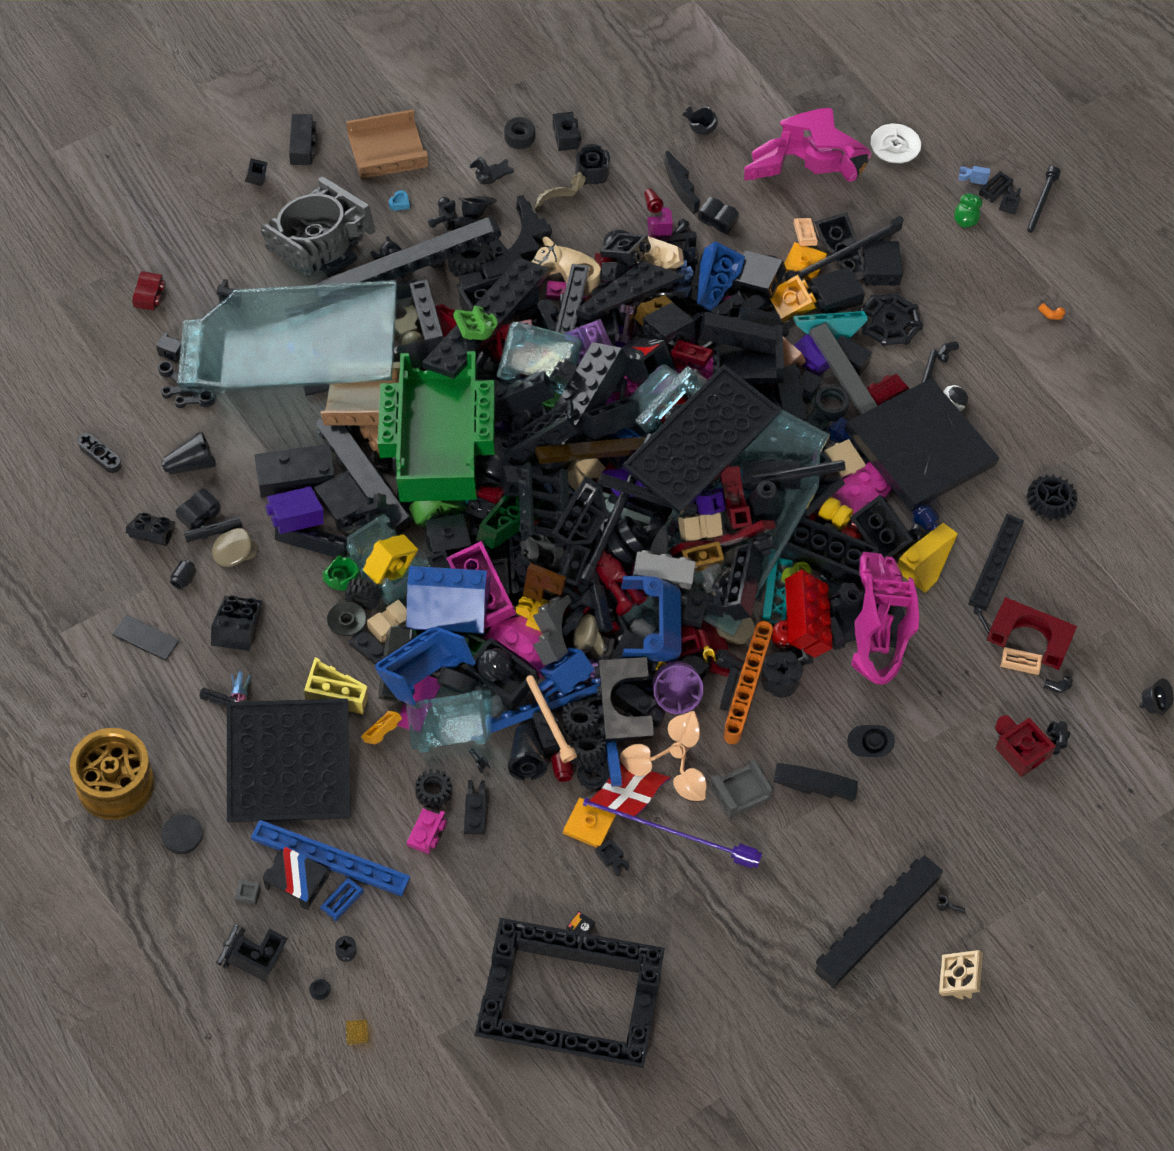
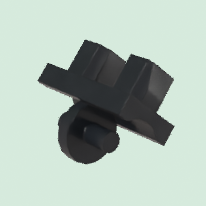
(373, 506)

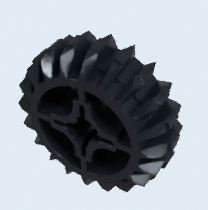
(1057, 497)

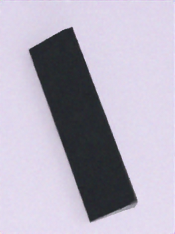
(315, 541)

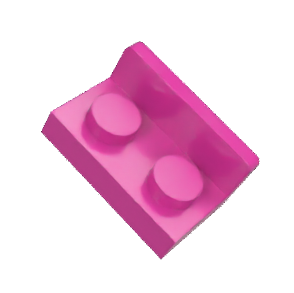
(426, 831)

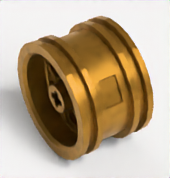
(96, 759)

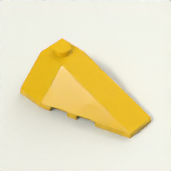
(927, 557)

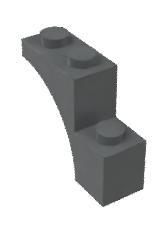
(549, 620)

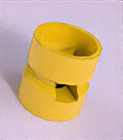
(835, 513)

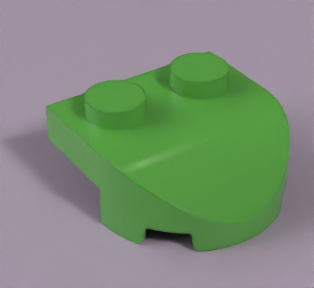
(475, 323)

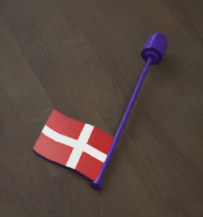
(636, 795)

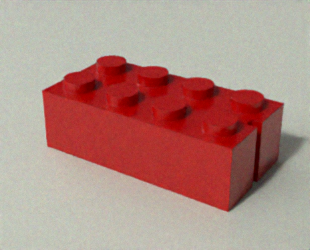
(808, 613)

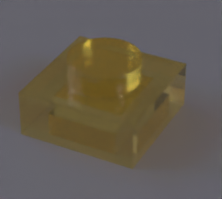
(356, 1031)

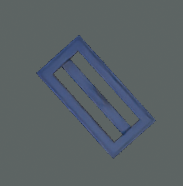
(331, 912)

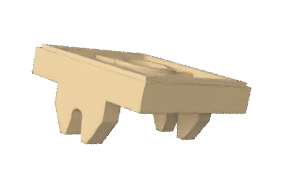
(961, 958)

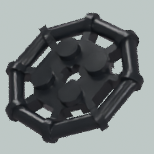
(888, 327)

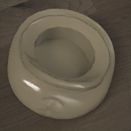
(234, 548)
(588, 637)

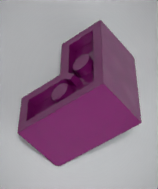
(660, 226)

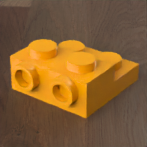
(793, 299)

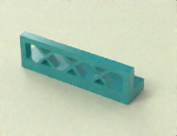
(770, 595)

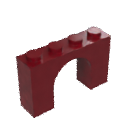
(1016, 615)

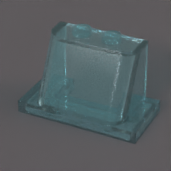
(661, 392)

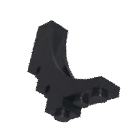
(525, 246)

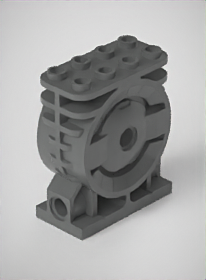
(320, 227)

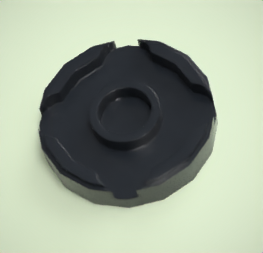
(182, 834)

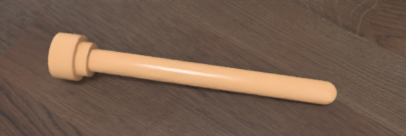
(566, 752)

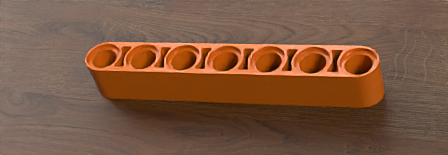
(747, 689)

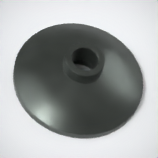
(346, 612)

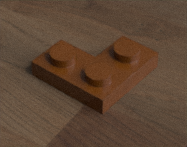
(541, 579)

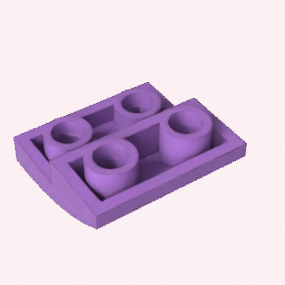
(590, 333)

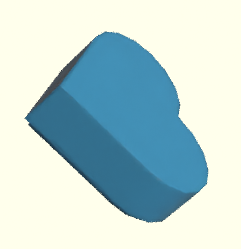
(399, 201)

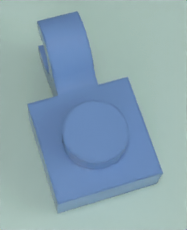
(976, 175)
(687, 271)

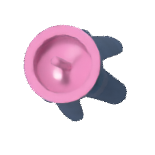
(238, 690)

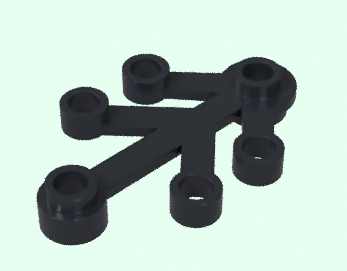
(199, 397)

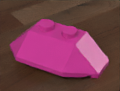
(518, 640)

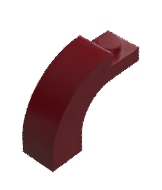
(736, 507)

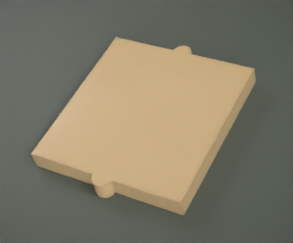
(846, 452)

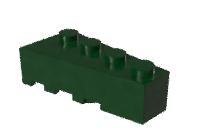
(504, 521)

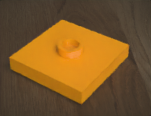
(803, 257)
(588, 824)

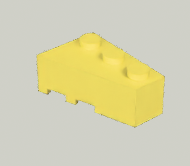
(328, 683)

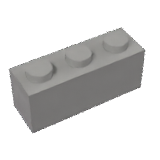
(663, 566)

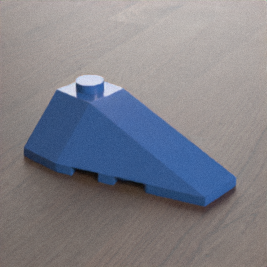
(717, 272)

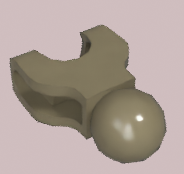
(407, 327)

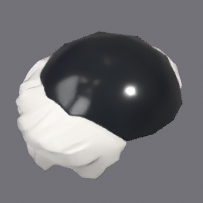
(957, 396)

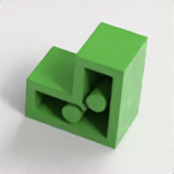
(424, 510)

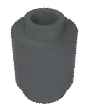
(642, 628)

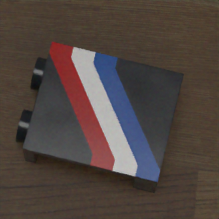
(296, 876)

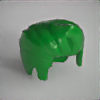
(340, 573)

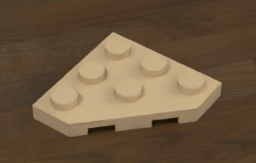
(664, 255)

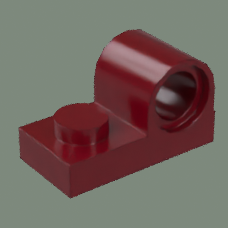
(687, 353)

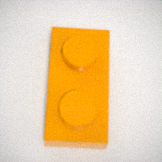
(385, 724)

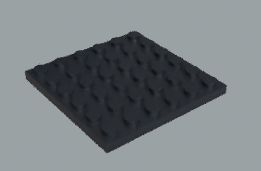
(288, 760)

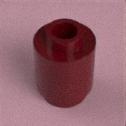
(561, 770)

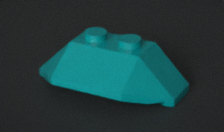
(838, 323)

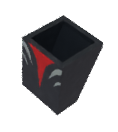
(645, 358)

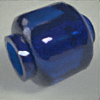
(926, 517)

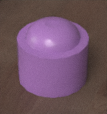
(677, 687)

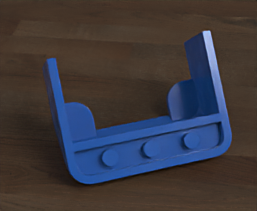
(666, 644)
(421, 658)

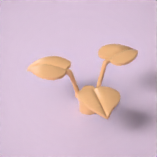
(686, 733)

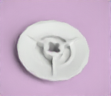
(904, 138)

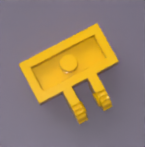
(528, 608)

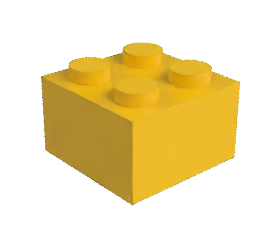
(390, 559)

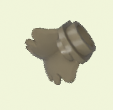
(577, 181)

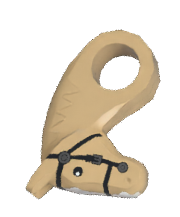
(560, 260)

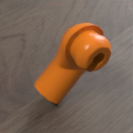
(1052, 314)

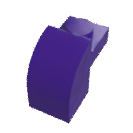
(711, 502)

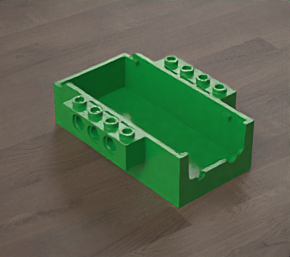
(436, 430)

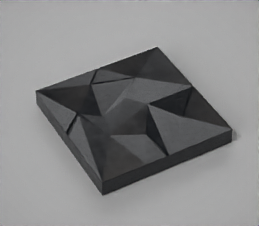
(921, 444)

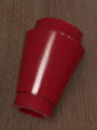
(653, 201)
(491, 493)

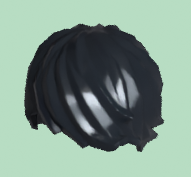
(495, 664)

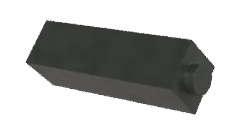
(395, 638)

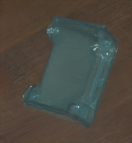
(536, 349)
(450, 720)

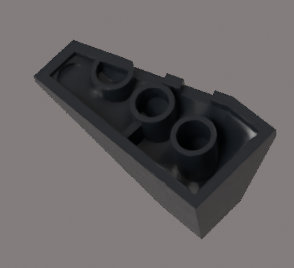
(838, 233)

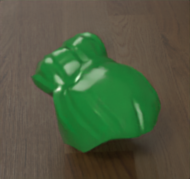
(967, 211)

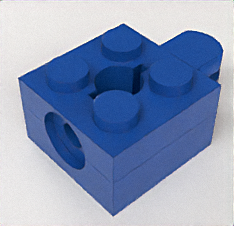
(565, 673)

